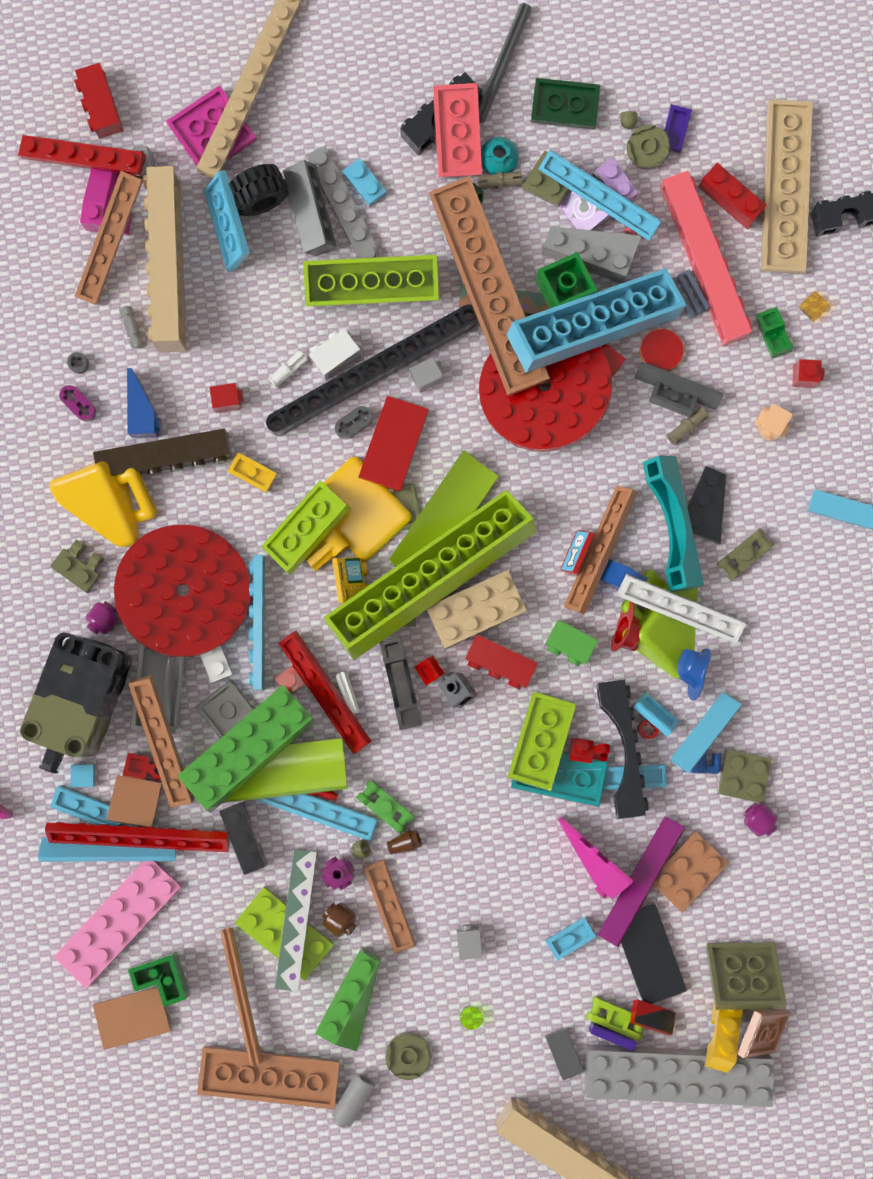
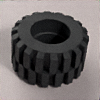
(258, 189)

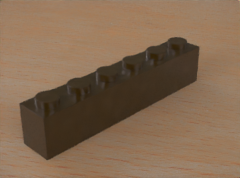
(168, 453)

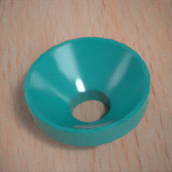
(491, 163)

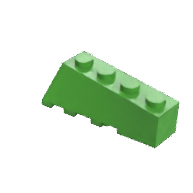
(348, 1009)

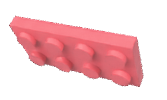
(457, 130)

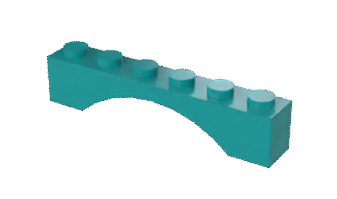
(683, 564)

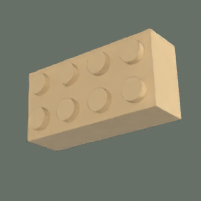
(476, 609)

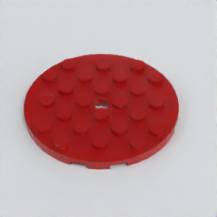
(552, 417)
(176, 623)

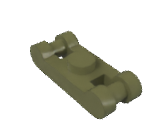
(745, 554)

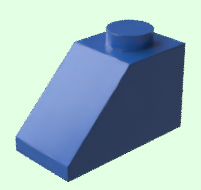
(615, 573)

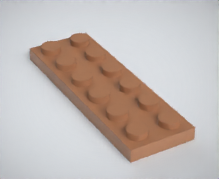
(275, 1080)

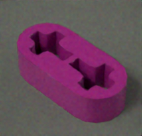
(74, 407)

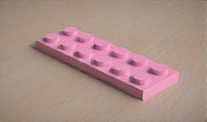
(117, 922)

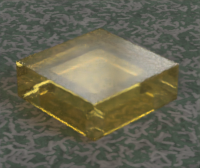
(814, 306)

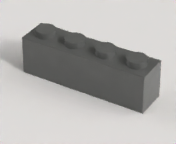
(309, 208)

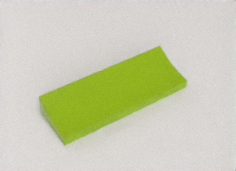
(451, 503)
(298, 770)

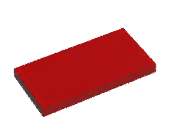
(393, 443)

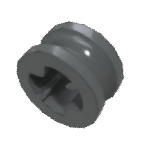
(77, 355)

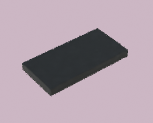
(652, 957)

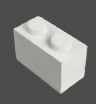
(334, 353)

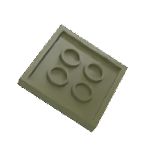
(745, 976)

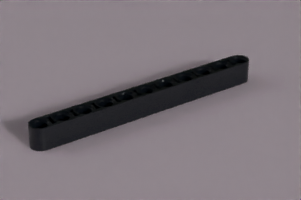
(366, 379)

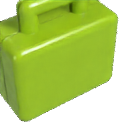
(661, 636)

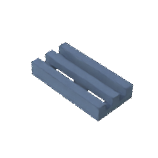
(687, 274)

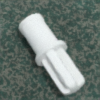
(287, 369)

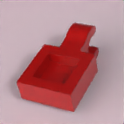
(584, 750)

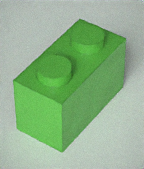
(571, 643)

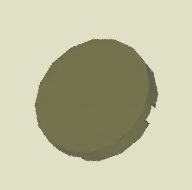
(648, 147)
(408, 1056)

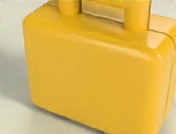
(105, 501)
(374, 512)

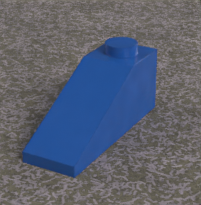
(141, 415)

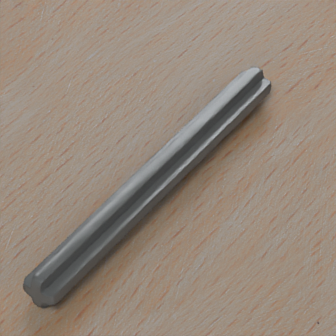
(503, 60)

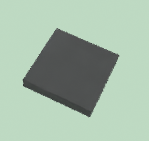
(224, 708)

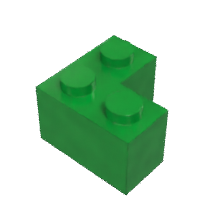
(165, 973)

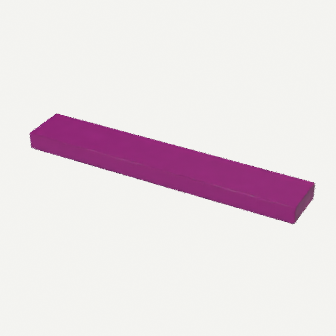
(643, 879)

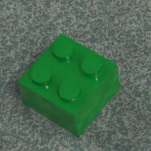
(565, 281)

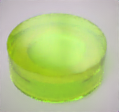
(471, 1017)

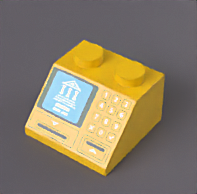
(349, 577)

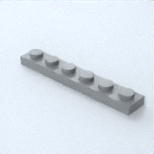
(343, 204)

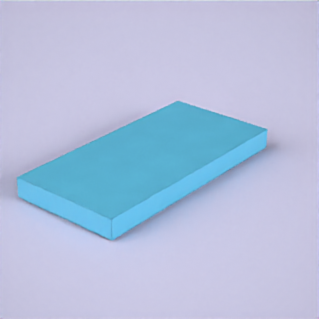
(226, 221)

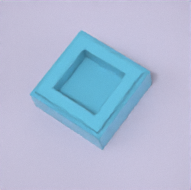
(83, 775)

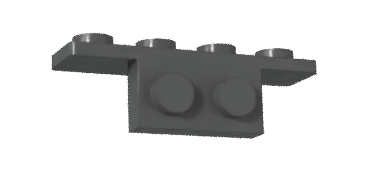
(675, 391)

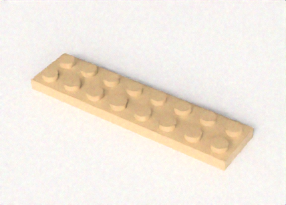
(786, 186)

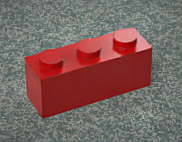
(98, 100)
(732, 195)
(500, 662)

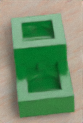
(773, 332)

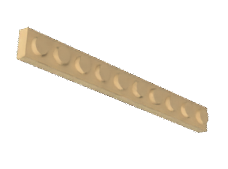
(248, 87)

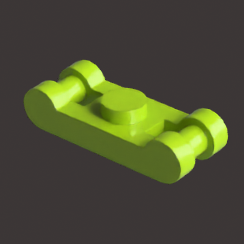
(615, 1019)

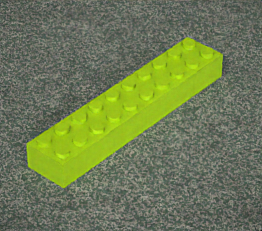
(430, 574)

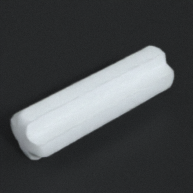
(347, 691)

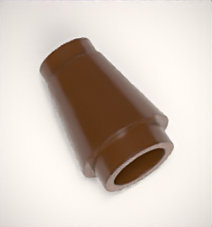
(406, 842)

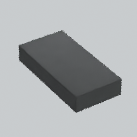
(564, 1053)

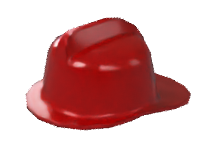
(631, 639)

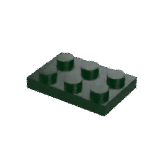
(565, 103)

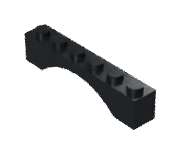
(629, 796)

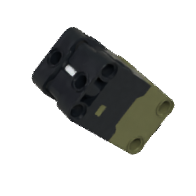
(75, 698)

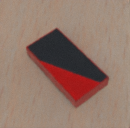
(652, 1017)

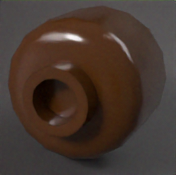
(339, 919)

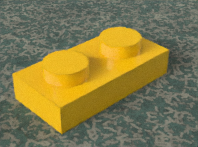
(252, 472)

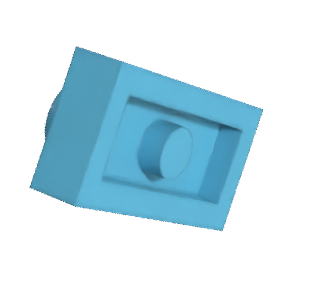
(364, 182)
(570, 938)

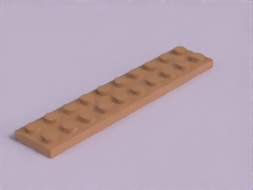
(484, 278)

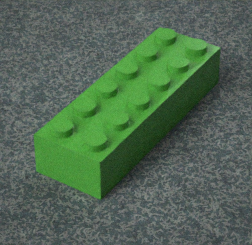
(246, 749)

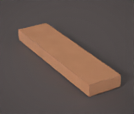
(389, 906)

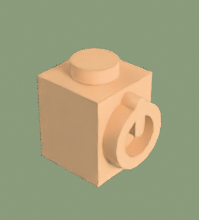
(773, 422)

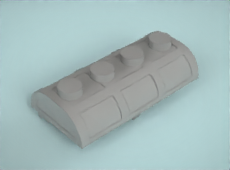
(167, 676)

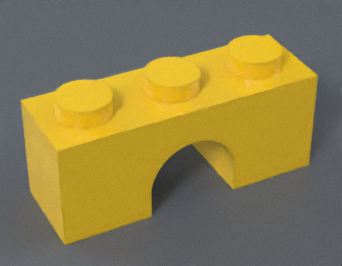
(724, 1044)

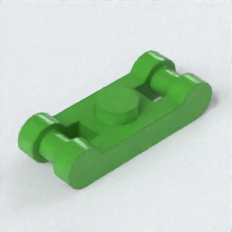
(385, 807)

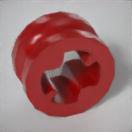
(643, 734)

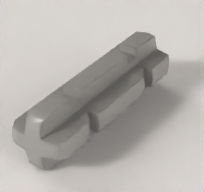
(131, 327)

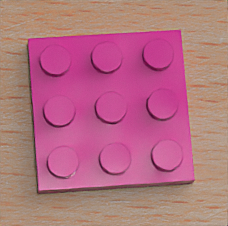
(198, 121)

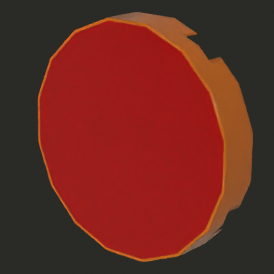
(662, 349)

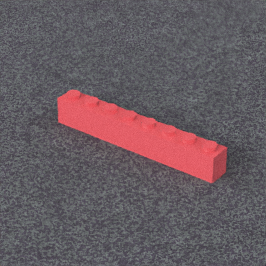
(706, 258)

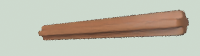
(241, 996)

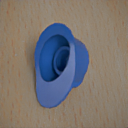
(693, 669)

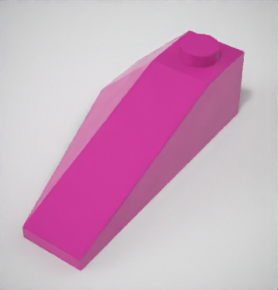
(96, 199)
(602, 871)

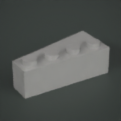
(601, 252)

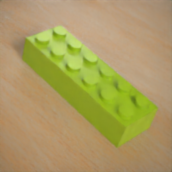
(371, 280)

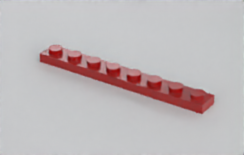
(137, 837)

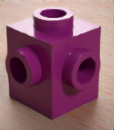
(344, 867)

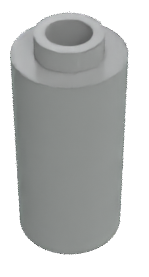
(352, 1100)

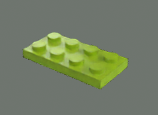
(305, 527)
(541, 741)
(264, 923)

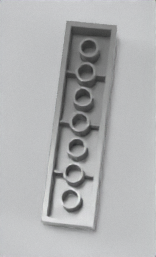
(675, 1077)

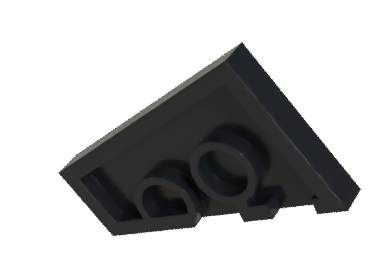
(708, 505)

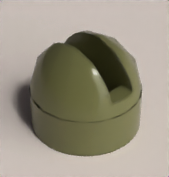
(628, 119)
(361, 849)

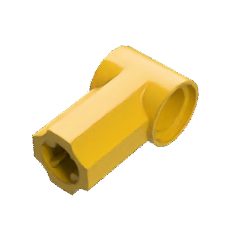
(328, 548)

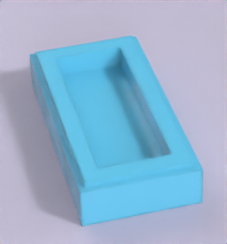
(656, 714)

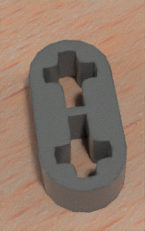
(351, 418)

